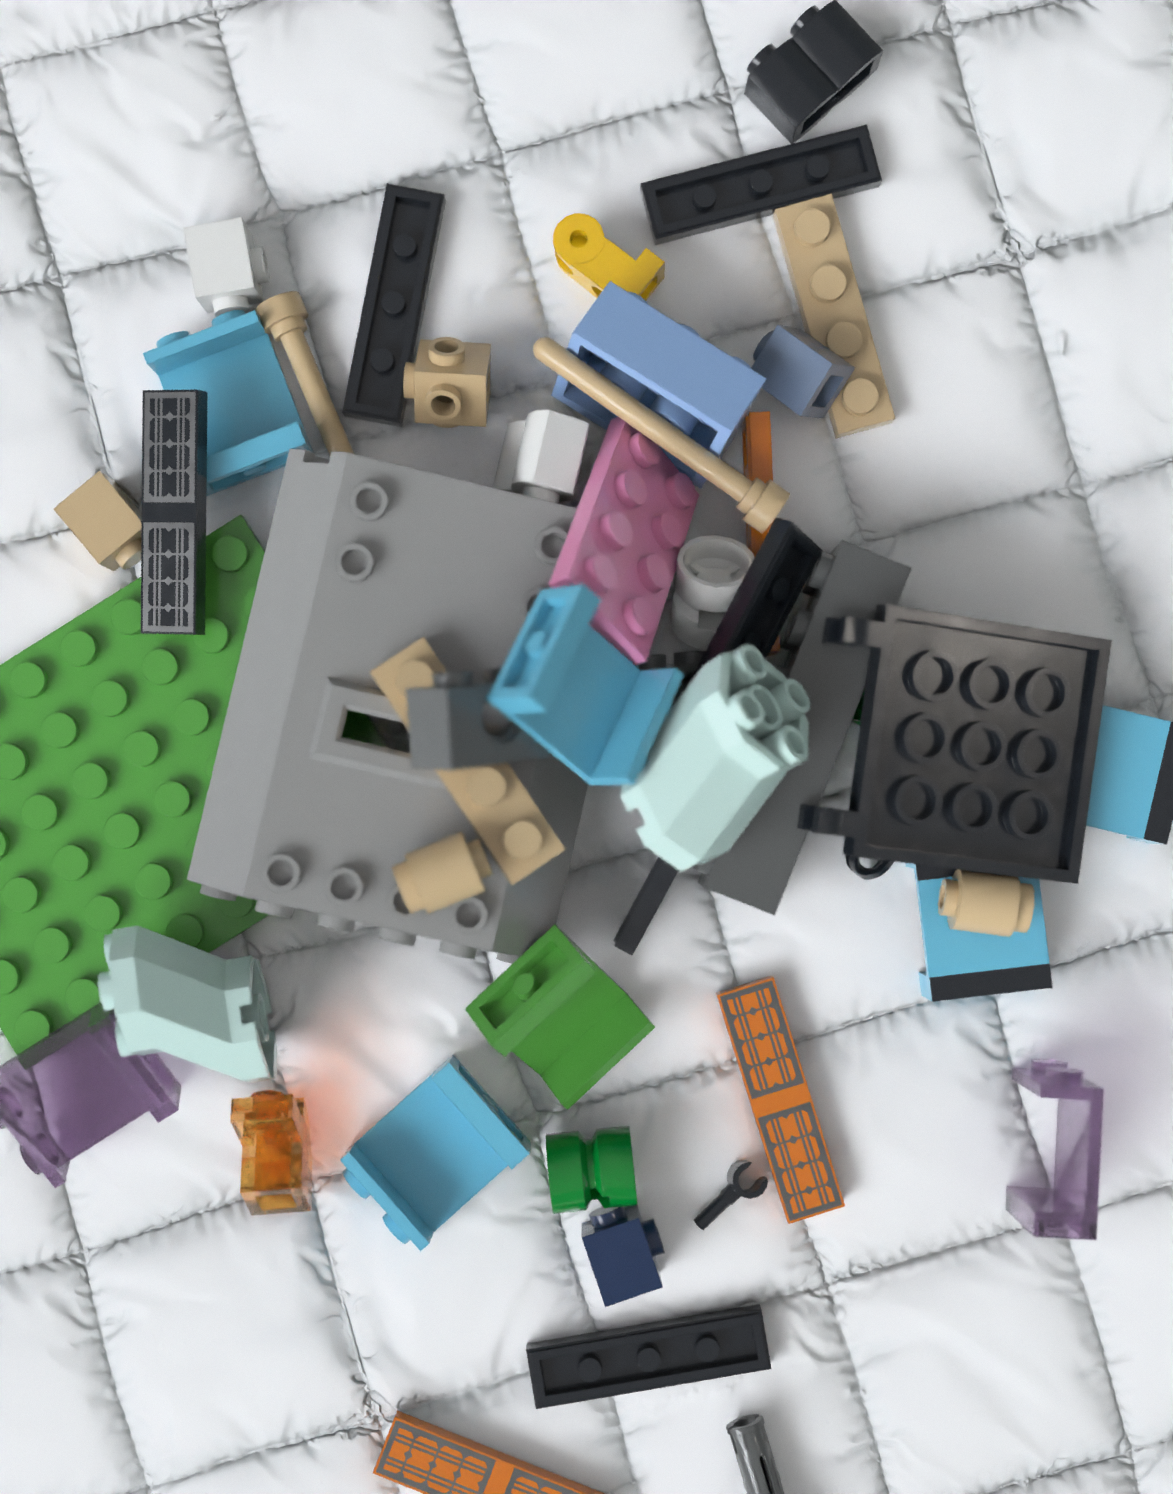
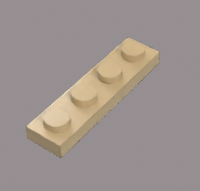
(834, 309)
(486, 795)

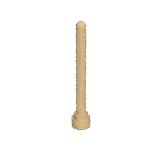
(285, 319)
(756, 499)

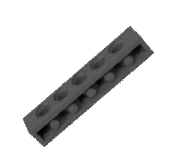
(460, 729)

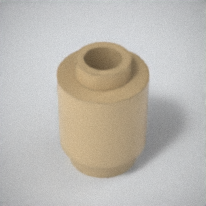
(442, 873)
(986, 903)

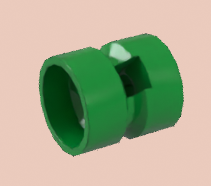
(591, 1169)

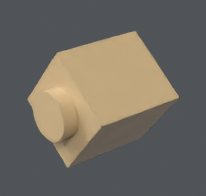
(104, 522)

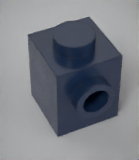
(623, 1253)

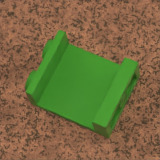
(560, 1016)

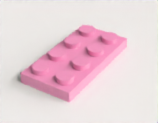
(628, 537)

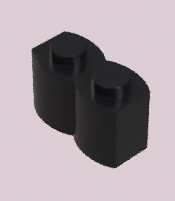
(811, 70)

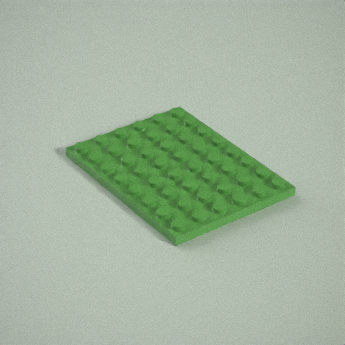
(108, 788)

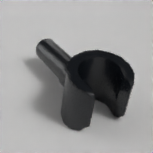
(730, 1194)

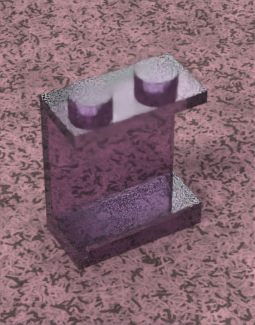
(79, 1091)
(1072, 1204)

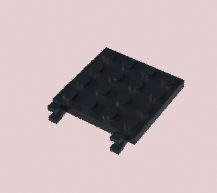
(970, 744)

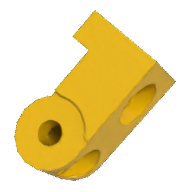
(595, 261)

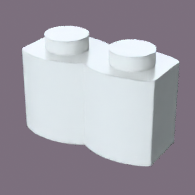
(542, 456)

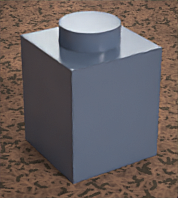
(800, 371)

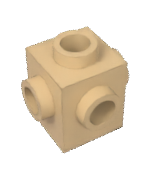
(450, 382)

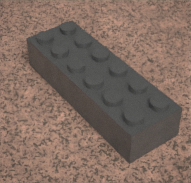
(834, 677)

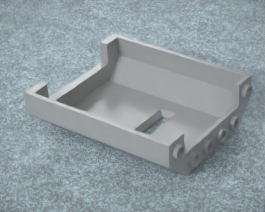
(349, 578)

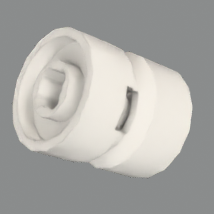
(705, 585)

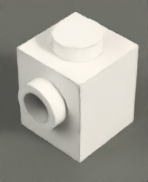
(225, 266)

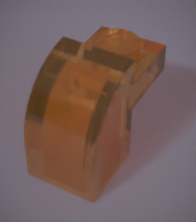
(274, 1152)

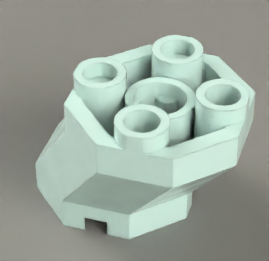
(719, 757)
(188, 1004)

